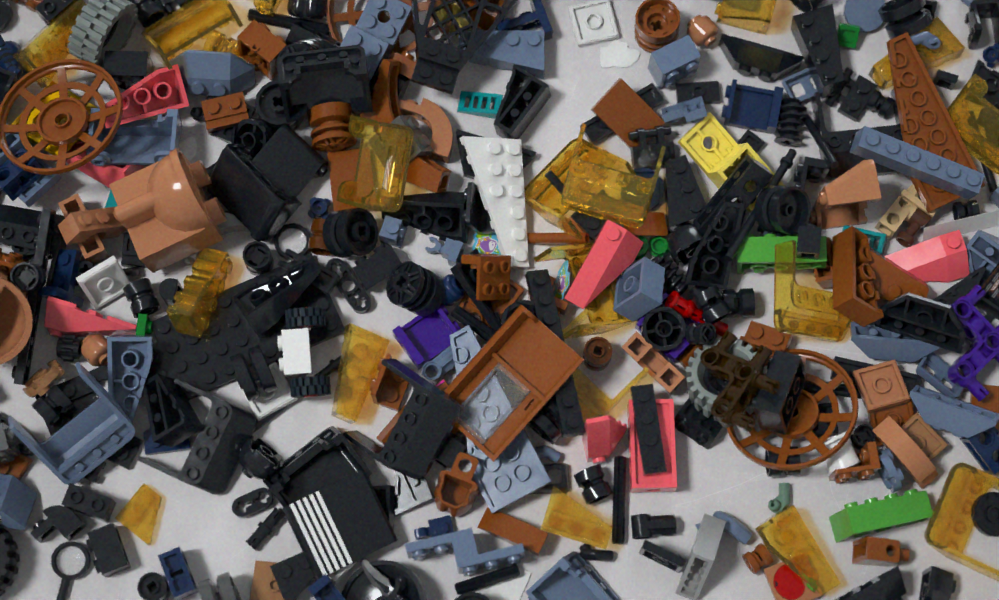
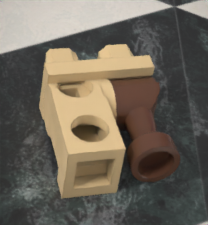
(906, 208)

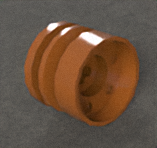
(659, 16)
(331, 126)

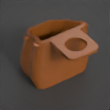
(455, 488)

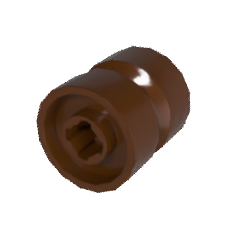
(316, 242)
(597, 353)

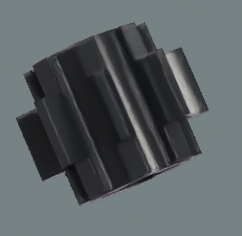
(68, 348)

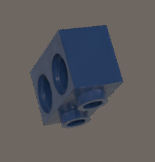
(16, 180)
(984, 452)
(178, 573)

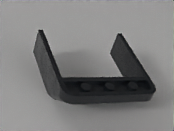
(841, 141)
(19, 228)
(419, 430)
(216, 448)

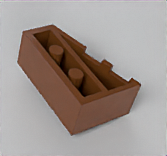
(893, 280)

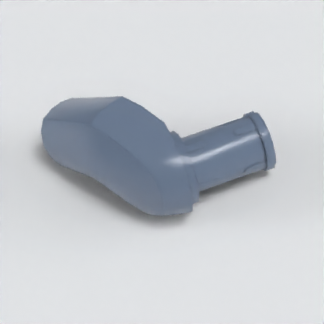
(733, 527)

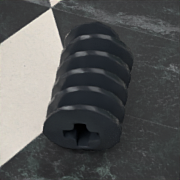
(789, 122)
(672, 280)

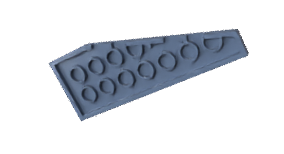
(519, 467)

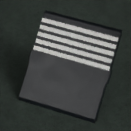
(339, 524)

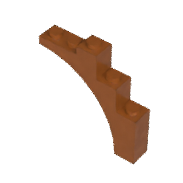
(386, 107)

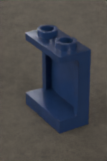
(752, 107)

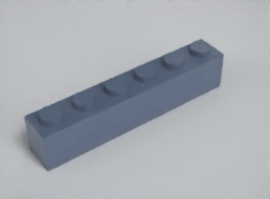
(917, 163)

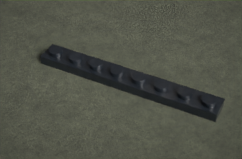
(42, 242)
(545, 309)

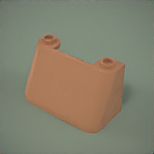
(846, 197)

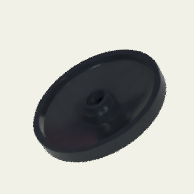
(360, 588)

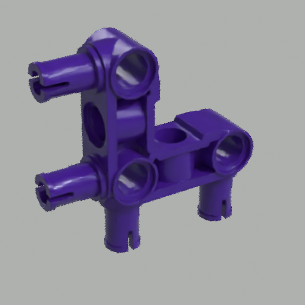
(978, 331)

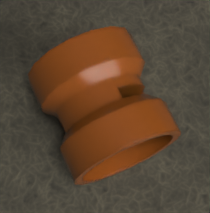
(757, 558)

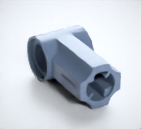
(441, 364)

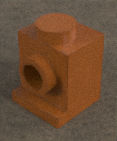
(406, 63)

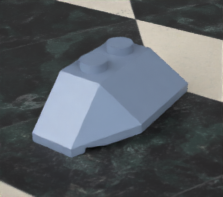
(214, 72)
(983, 251)
(888, 345)
(951, 413)

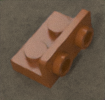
(761, 334)

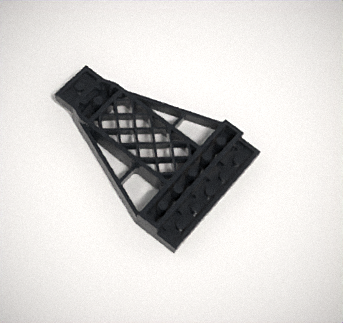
(440, 62)

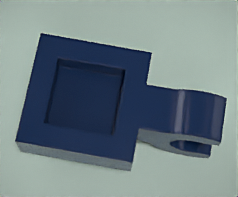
(436, 527)

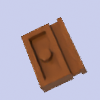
(224, 111)

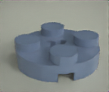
(891, 476)

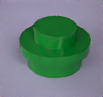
(658, 246)

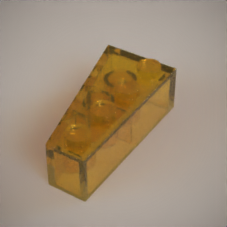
(357, 368)

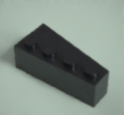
(818, 43)

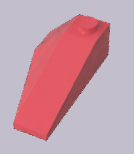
(602, 437)

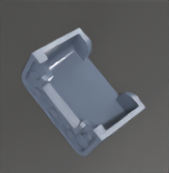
(139, 141)
(571, 580)

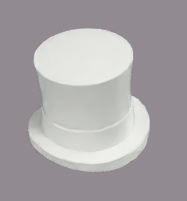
(844, 457)

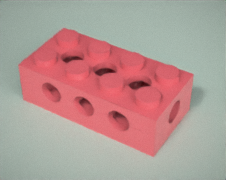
(659, 482)

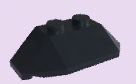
(758, 59)
(923, 321)

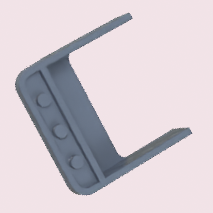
(85, 439)

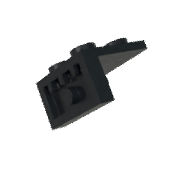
(811, 169)

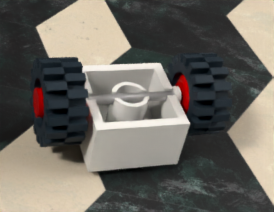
(297, 354)

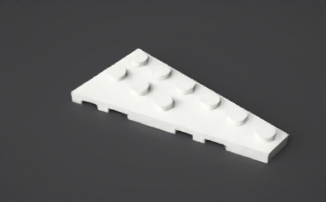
(501, 188)

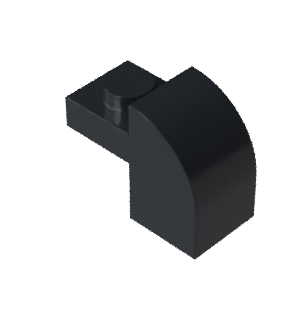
(58, 518)

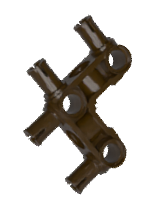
(744, 381)

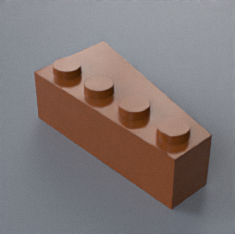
(854, 278)

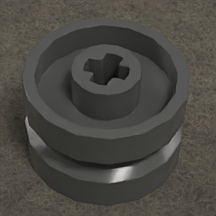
(226, 587)

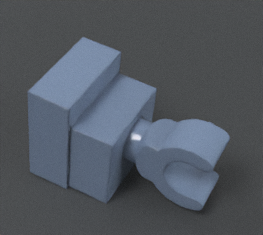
(451, 250)

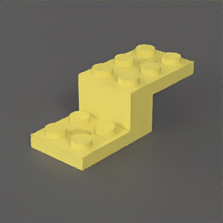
(723, 155)

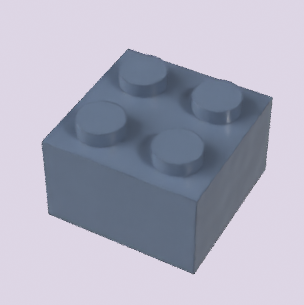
(674, 62)
(639, 289)

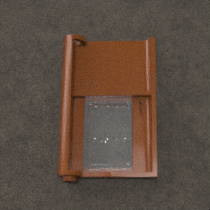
(511, 371)

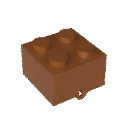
(260, 48)

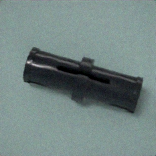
(265, 529)

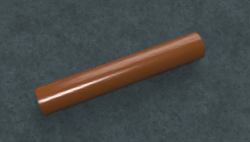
(556, 238)

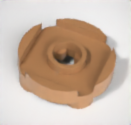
(41, 379)

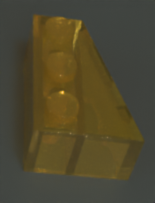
(575, 521)

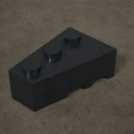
(521, 103)
(682, 193)
(169, 411)

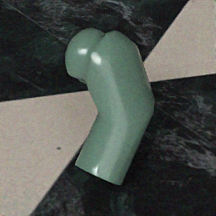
(782, 499)

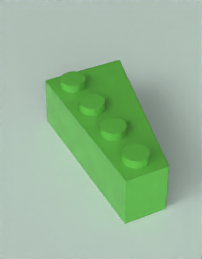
(759, 253)
(880, 514)

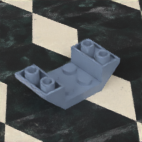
(15, 502)

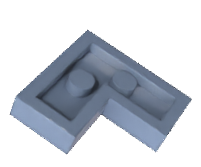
(692, 109)

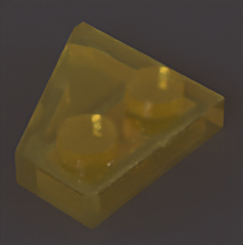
(141, 513)

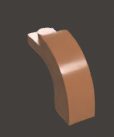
(438, 123)
(906, 451)

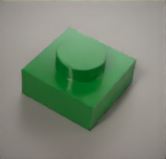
(848, 35)
(144, 325)

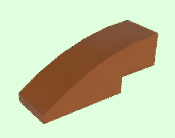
(513, 531)

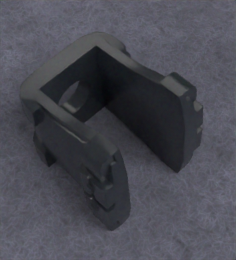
(973, 19)

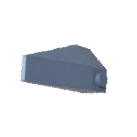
(128, 369)

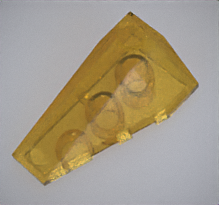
(795, 546)

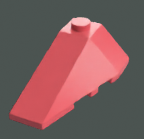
(151, 96)
(104, 174)
(607, 259)
(935, 259)
(66, 318)

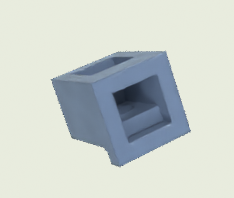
(392, 232)

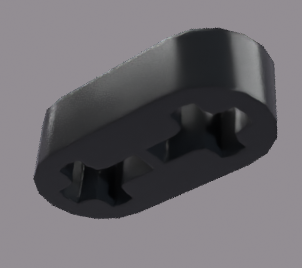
(250, 498)

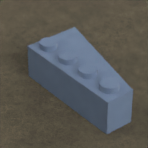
(511, 47)

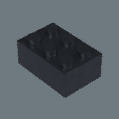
(776, 410)

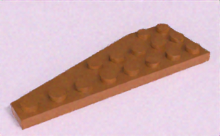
(924, 117)

